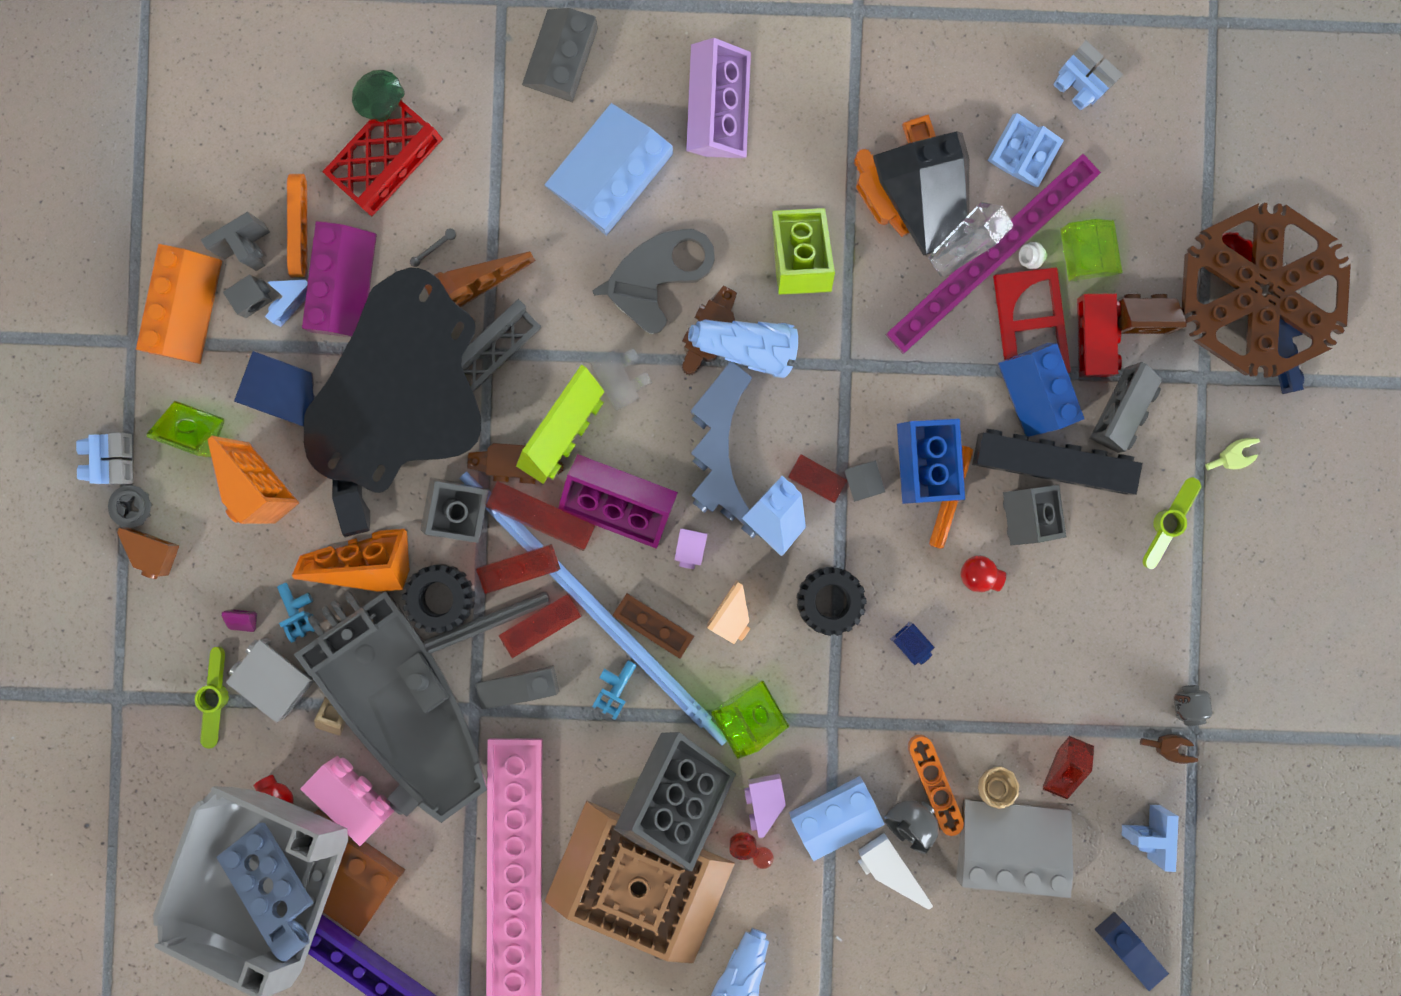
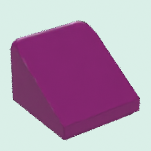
(240, 620)

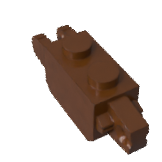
(717, 310)
(501, 463)

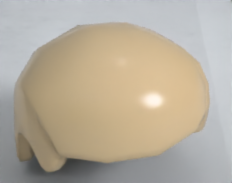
(998, 787)

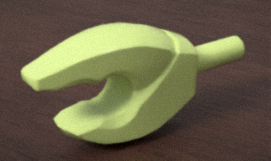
(1232, 456)

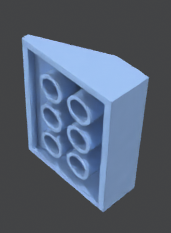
(610, 168)

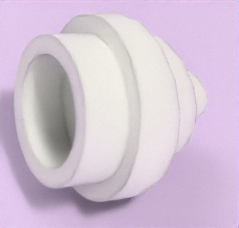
(1032, 255)

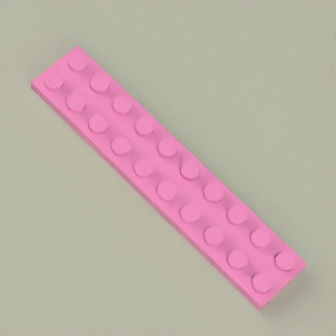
(514, 867)

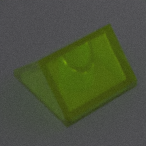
(186, 429)

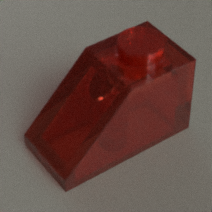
(1069, 768)

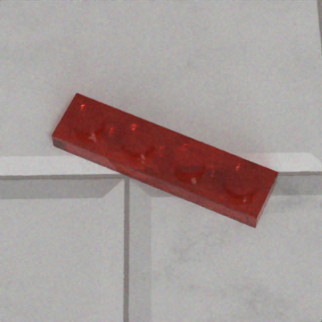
(540, 516)

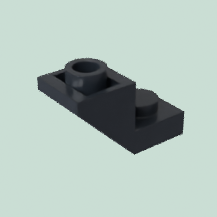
(350, 508)

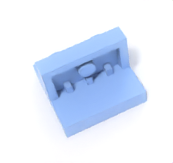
(1158, 838)

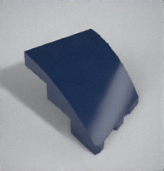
(276, 388)

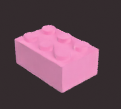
(348, 799)

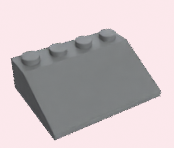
(1016, 849)

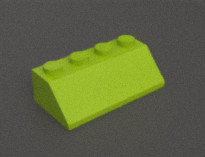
(561, 426)

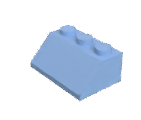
(836, 818)

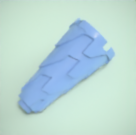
(757, 345)
(745, 967)

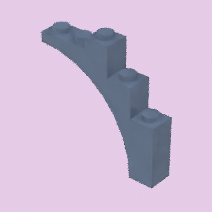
(716, 412)

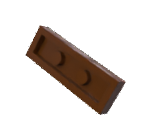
(653, 625)

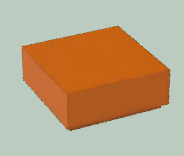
(918, 129)

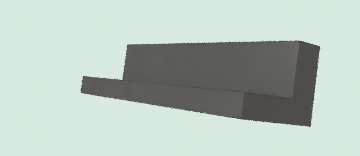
(491, 335)

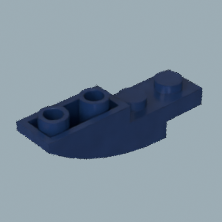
(1294, 378)

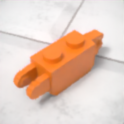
(874, 194)

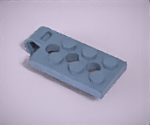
(280, 933)

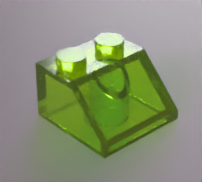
(1091, 249)
(750, 720)

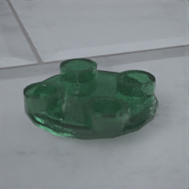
(377, 95)

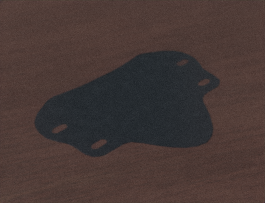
(396, 386)

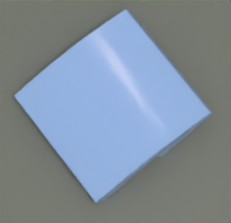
(1025, 150)

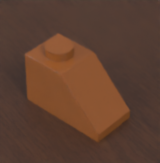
(148, 552)

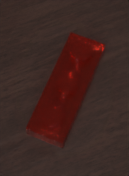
(518, 568)
(540, 625)

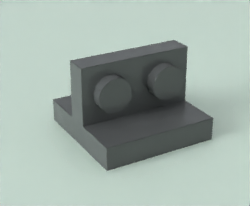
(238, 239)

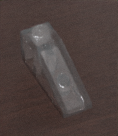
(972, 237)

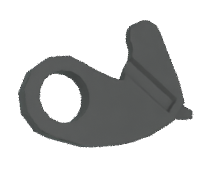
(651, 264)

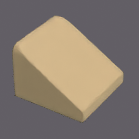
(329, 719)

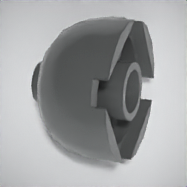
(914, 823)

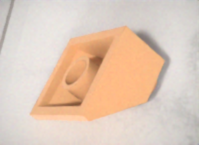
(731, 616)

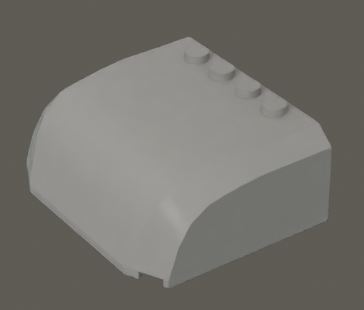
(202, 913)

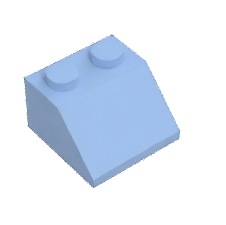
(778, 515)

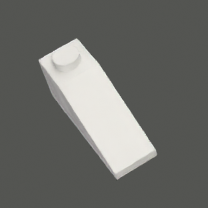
(888, 868)

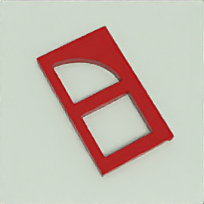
(1008, 290)

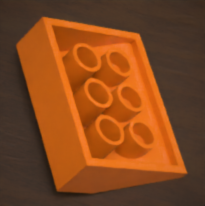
(248, 484)

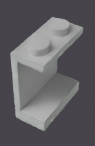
(269, 680)

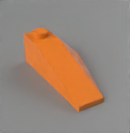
(370, 564)

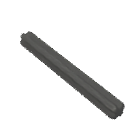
(487, 622)

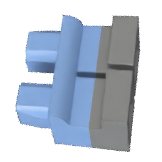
(1089, 87)
(100, 450)

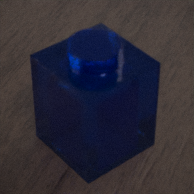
(913, 644)

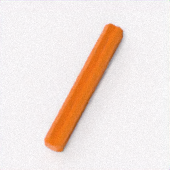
(948, 509)

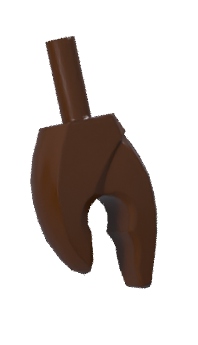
(1168, 748)

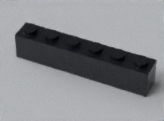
(1057, 463)

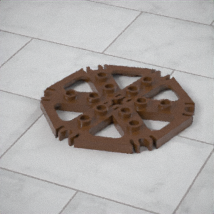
(1266, 310)

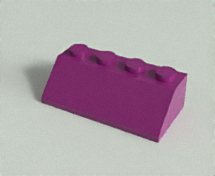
(338, 278)
(617, 501)

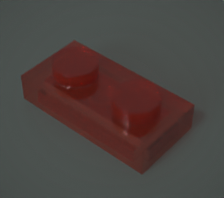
(817, 478)

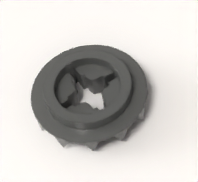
(119, 512)

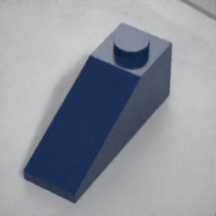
(1131, 951)

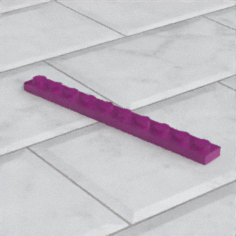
(974, 272)

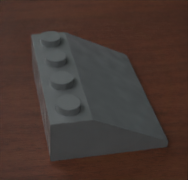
(675, 800)

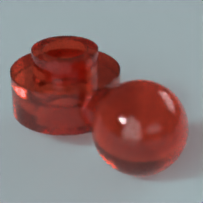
(744, 847)

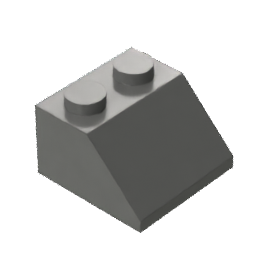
(454, 510)
(1034, 515)

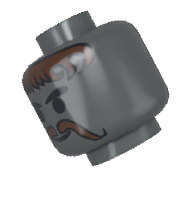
(1193, 705)

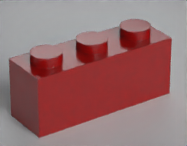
(1098, 335)

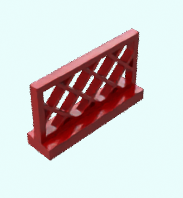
(394, 172)

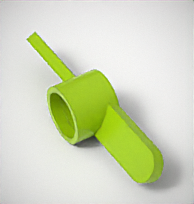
(1179, 509)
(211, 715)

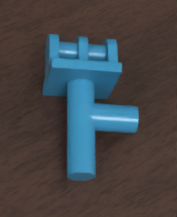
(296, 618)
(618, 684)

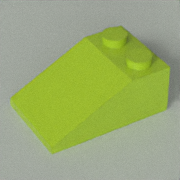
(802, 251)

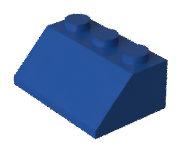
(1041, 390)
(931, 461)

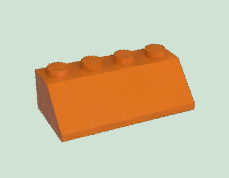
(179, 304)

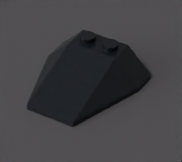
(928, 186)

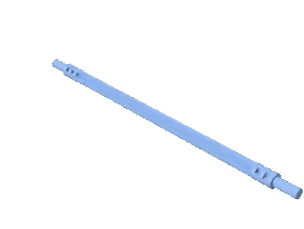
(610, 625)

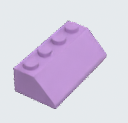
(718, 99)

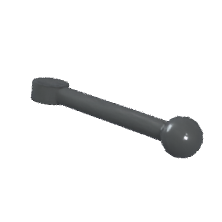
(449, 234)

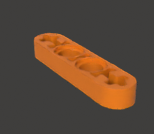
(297, 225)
(936, 784)

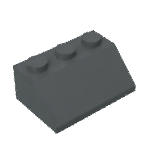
(561, 52)
(1127, 408)

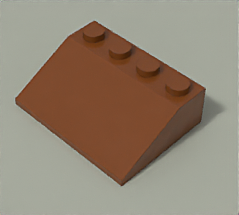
(360, 884)

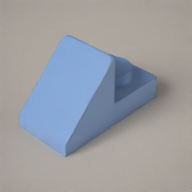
(293, 296)

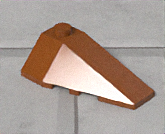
(474, 280)

